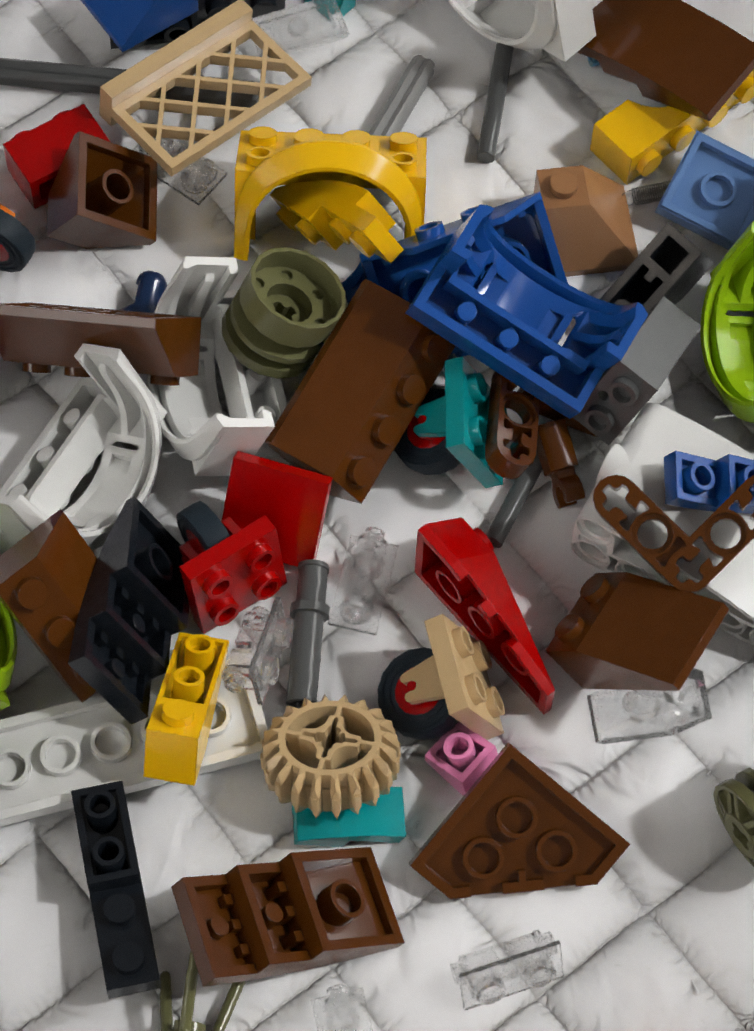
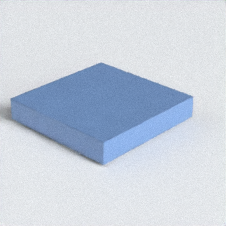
(711, 191)

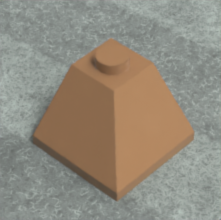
(587, 220)

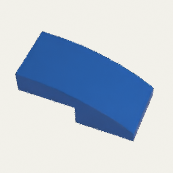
(705, 482)

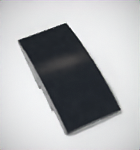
(130, 612)

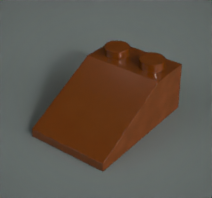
(634, 633)

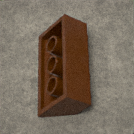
(52, 334)
(360, 392)

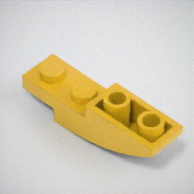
(337, 215)

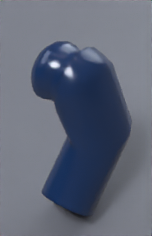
(149, 290)

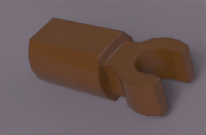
(559, 462)

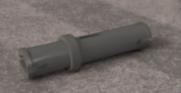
(309, 615)

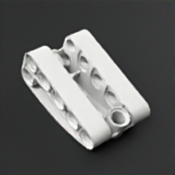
(641, 459)

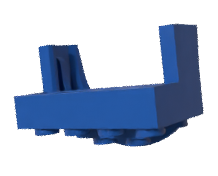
(521, 315)

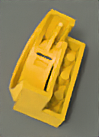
(356, 157)

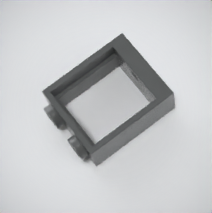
(640, 373)

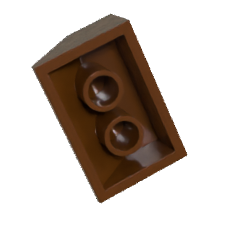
(44, 589)

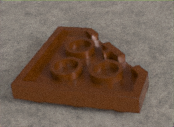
(517, 836)

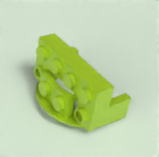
(726, 339)

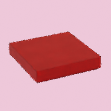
(287, 495)

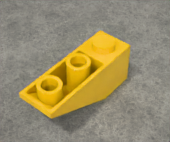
(185, 709)

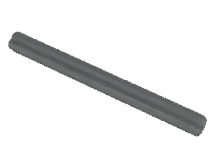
(90, 78)

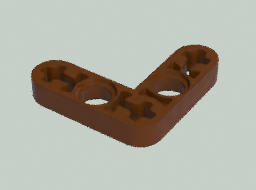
(501, 429)
(678, 543)

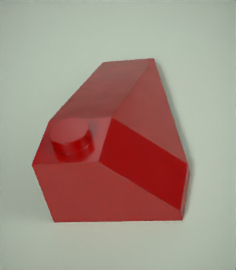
(468, 580)

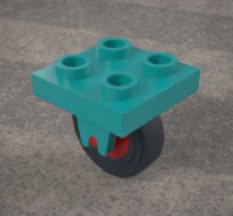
(451, 427)

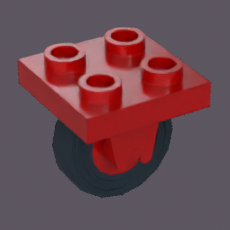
(226, 564)

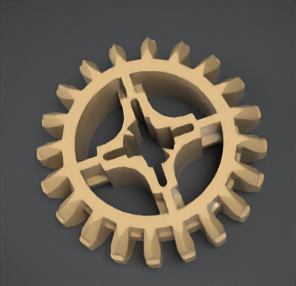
(330, 756)

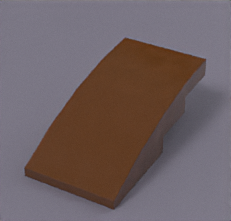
(671, 53)
(286, 915)

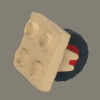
(438, 687)

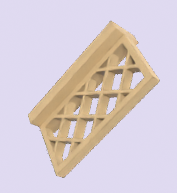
(176, 64)

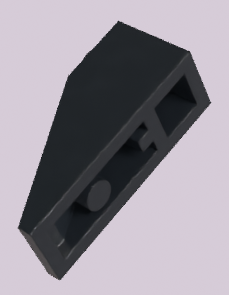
(664, 268)

